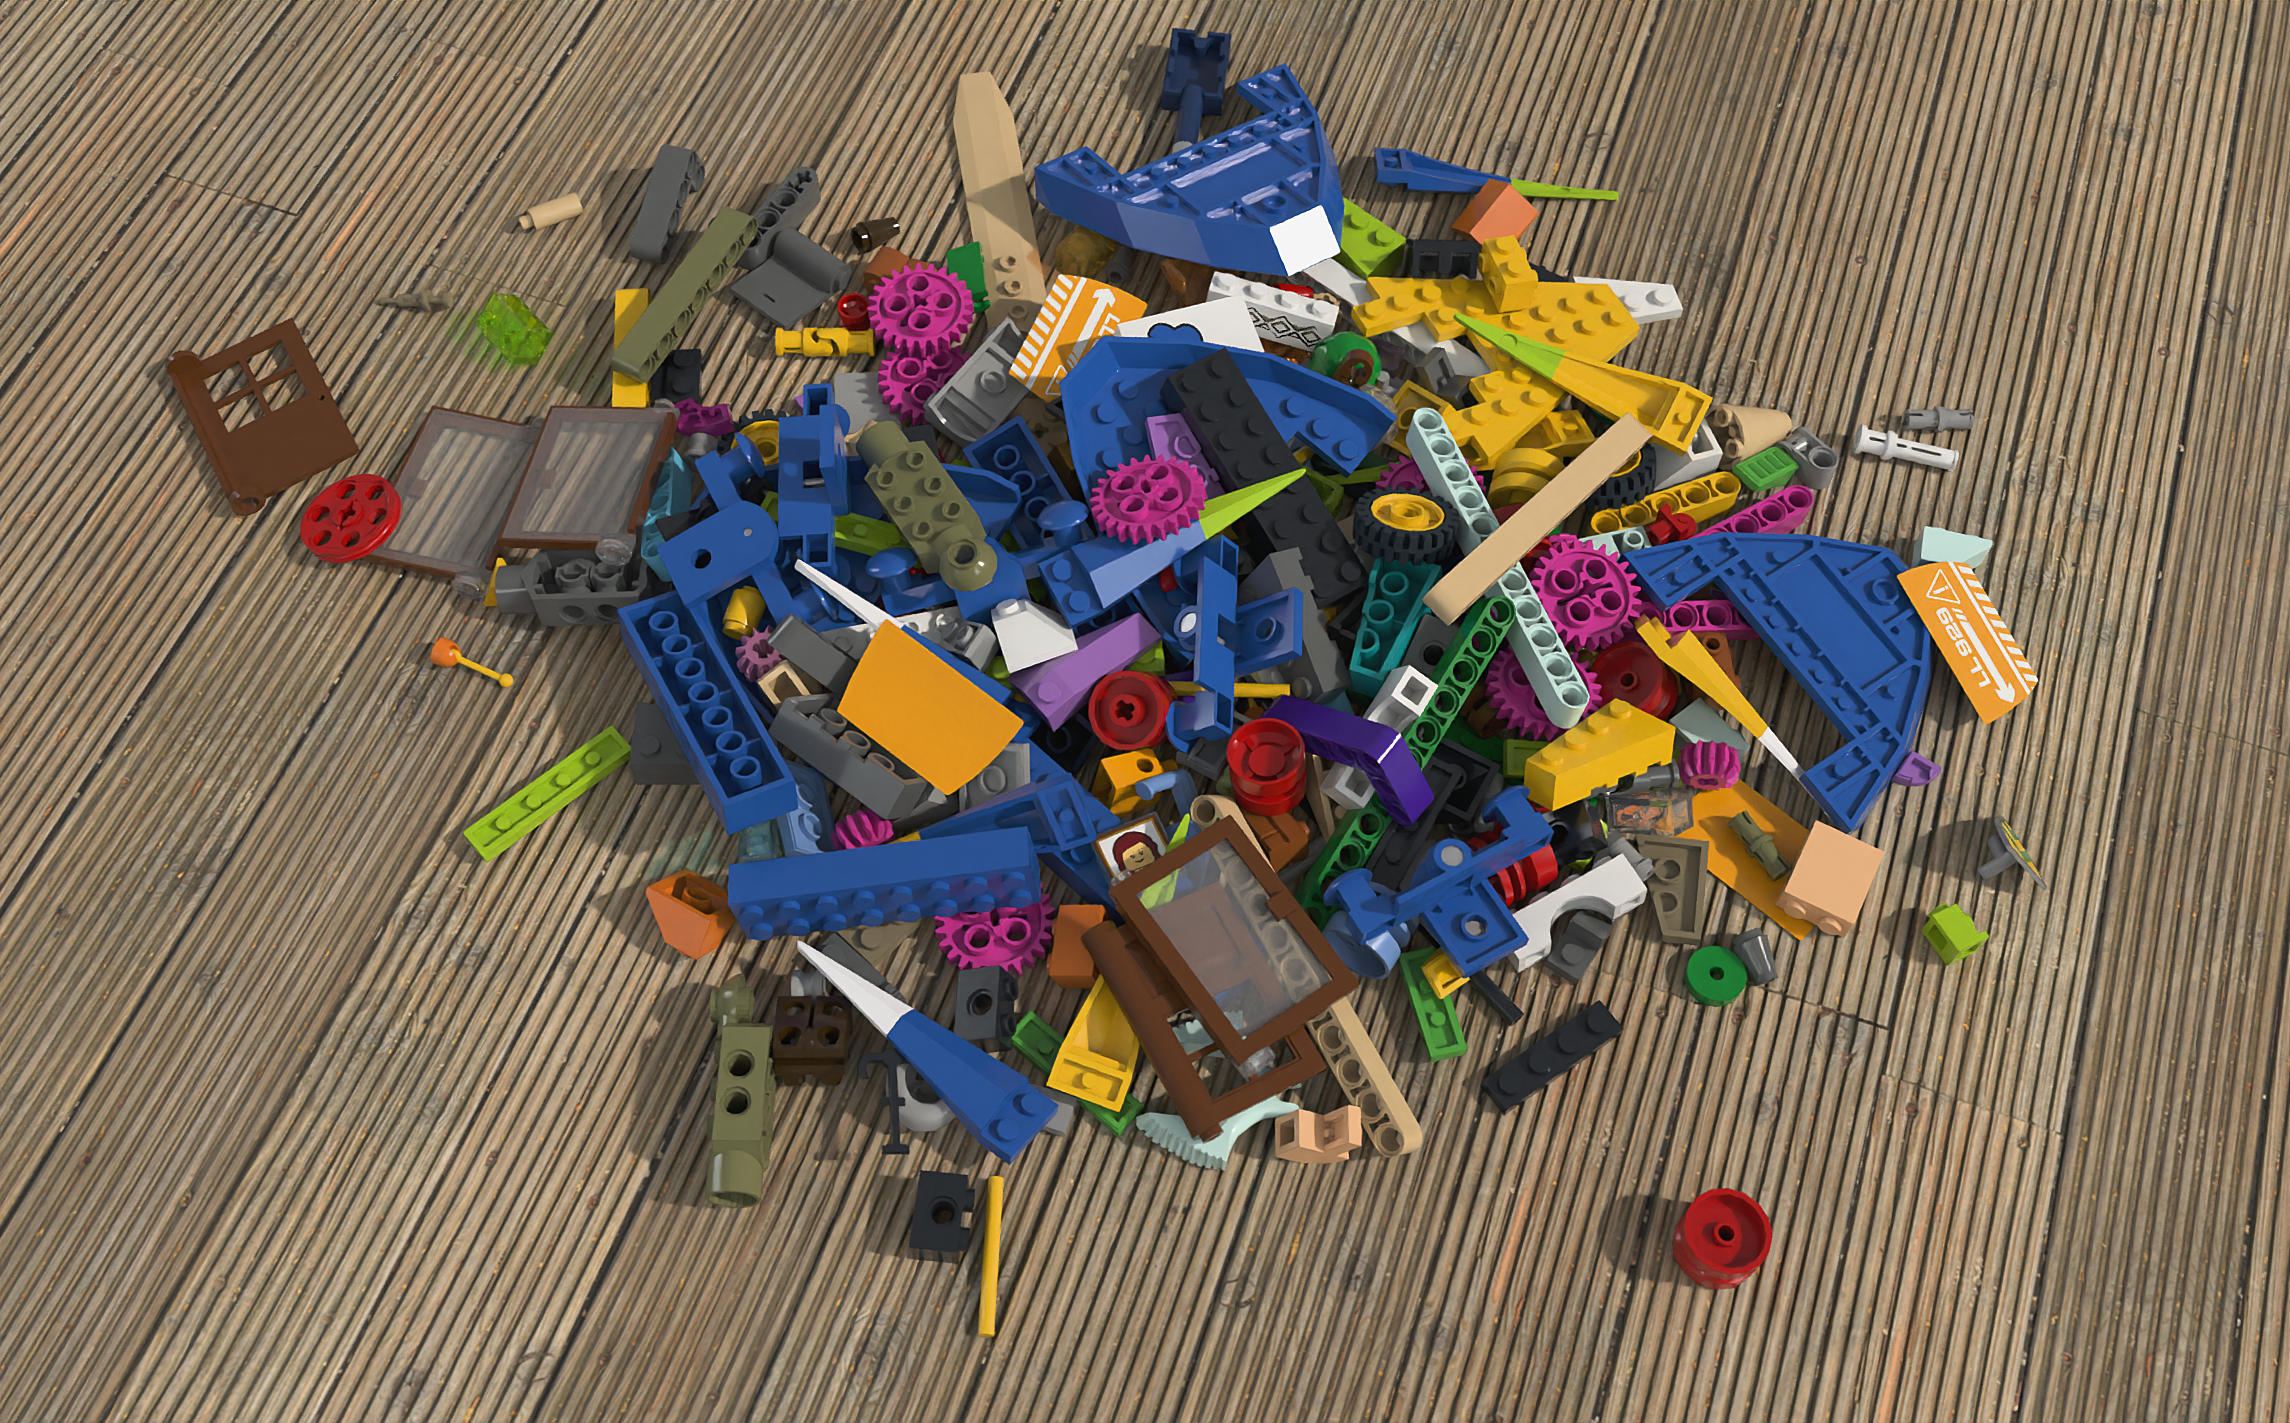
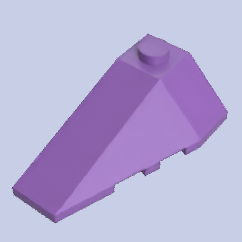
(1066, 682)

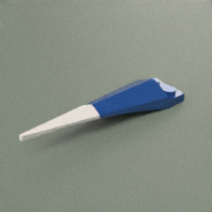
(875, 617)
(980, 1090)

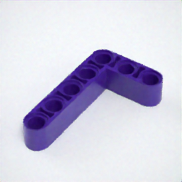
(1363, 746)

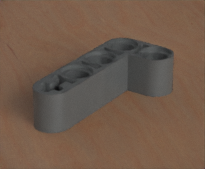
(672, 178)
(783, 209)
(813, 653)

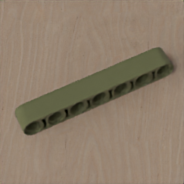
(684, 295)

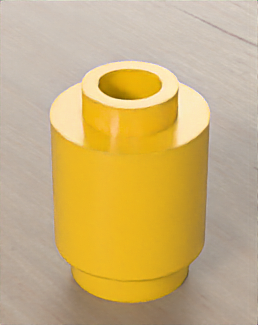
(743, 612)

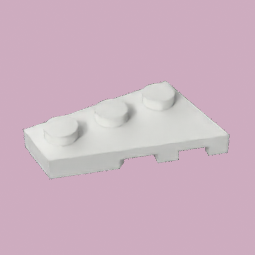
(1643, 300)

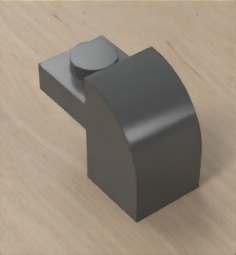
(1439, 379)

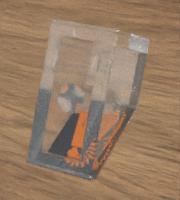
(1651, 813)

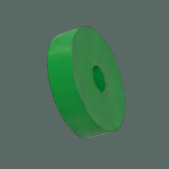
(1712, 991)

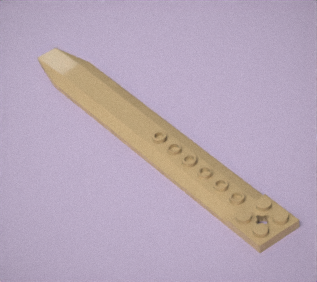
(1002, 224)

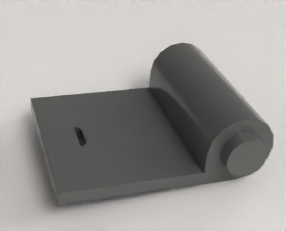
(793, 280)

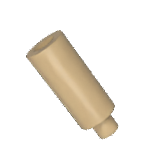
(552, 212)

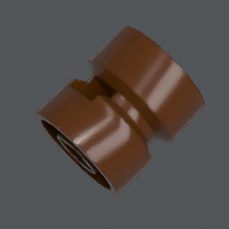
(1480, 716)

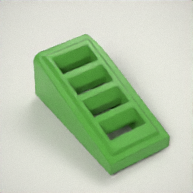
(1766, 469)

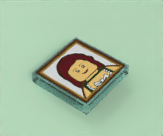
(1130, 846)

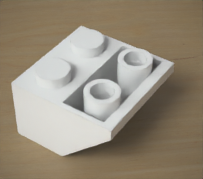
(1698, 461)

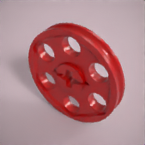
(351, 518)

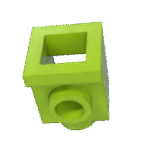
(1952, 933)

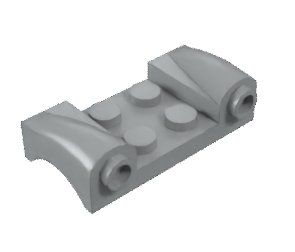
(981, 391)

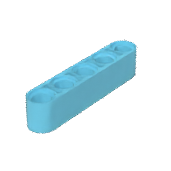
(670, 498)

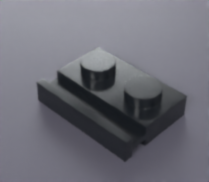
(678, 377)

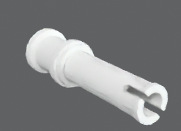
(1889, 445)

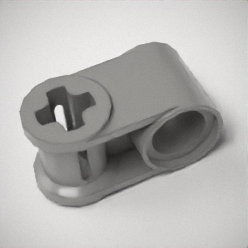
(1815, 459)

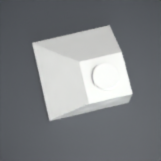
(1030, 633)

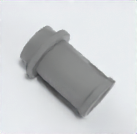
(1637, 861)

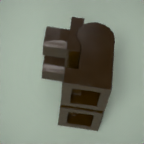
(811, 1039)

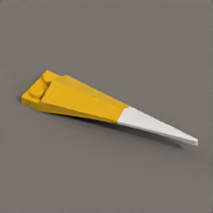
(1693, 661)

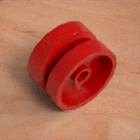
(1637, 677)
(1114, 714)
(1722, 1238)

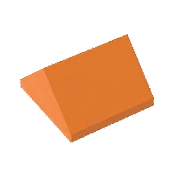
(1494, 213)

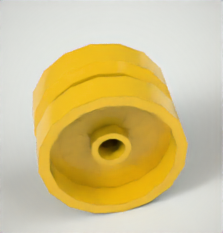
(1521, 475)

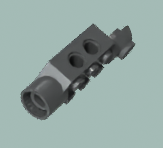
(576, 587)

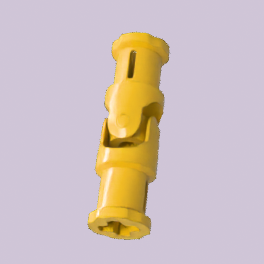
(819, 342)

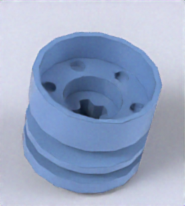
(1375, 957)

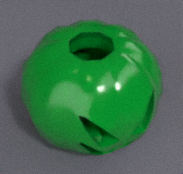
(1332, 350)

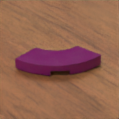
(704, 419)

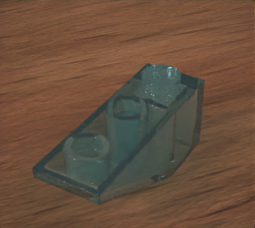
(760, 842)

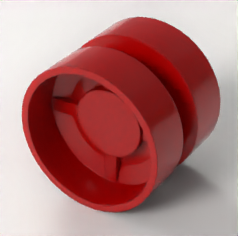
(1267, 766)

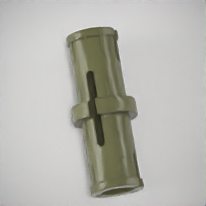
(1760, 845)

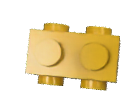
(1507, 273)

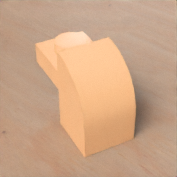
(1318, 1137)

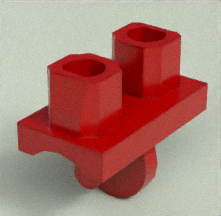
(1670, 527)

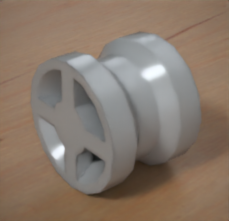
(699, 445)
(808, 984)

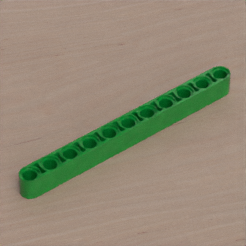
(1435, 725)

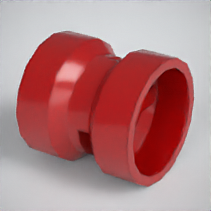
(854, 312)

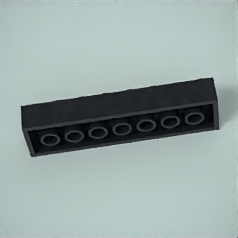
(1248, 449)

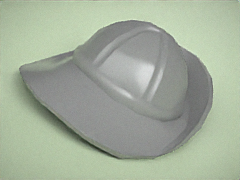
(923, 1106)

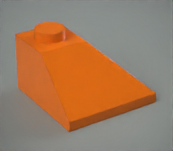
(691, 912)

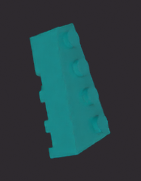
(1389, 620)

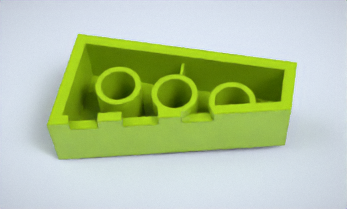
(1368, 244)

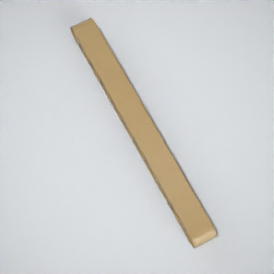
(1535, 519)
(1356, 1043)

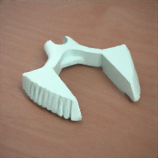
(1172, 1131)

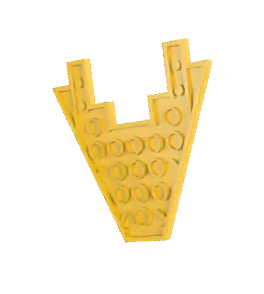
(1513, 397)

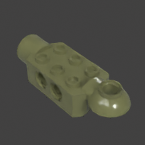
(926, 507)
(743, 1097)

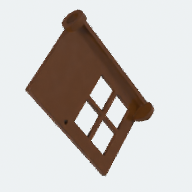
(280, 445)
(1149, 1001)

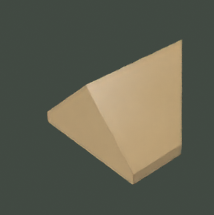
(786, 681)

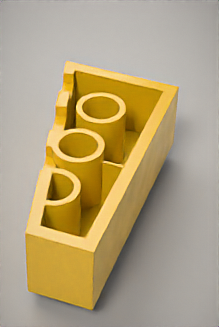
(1597, 753)

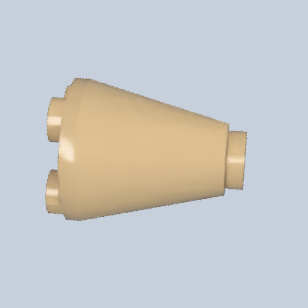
(1745, 430)

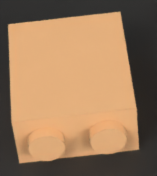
(1829, 879)

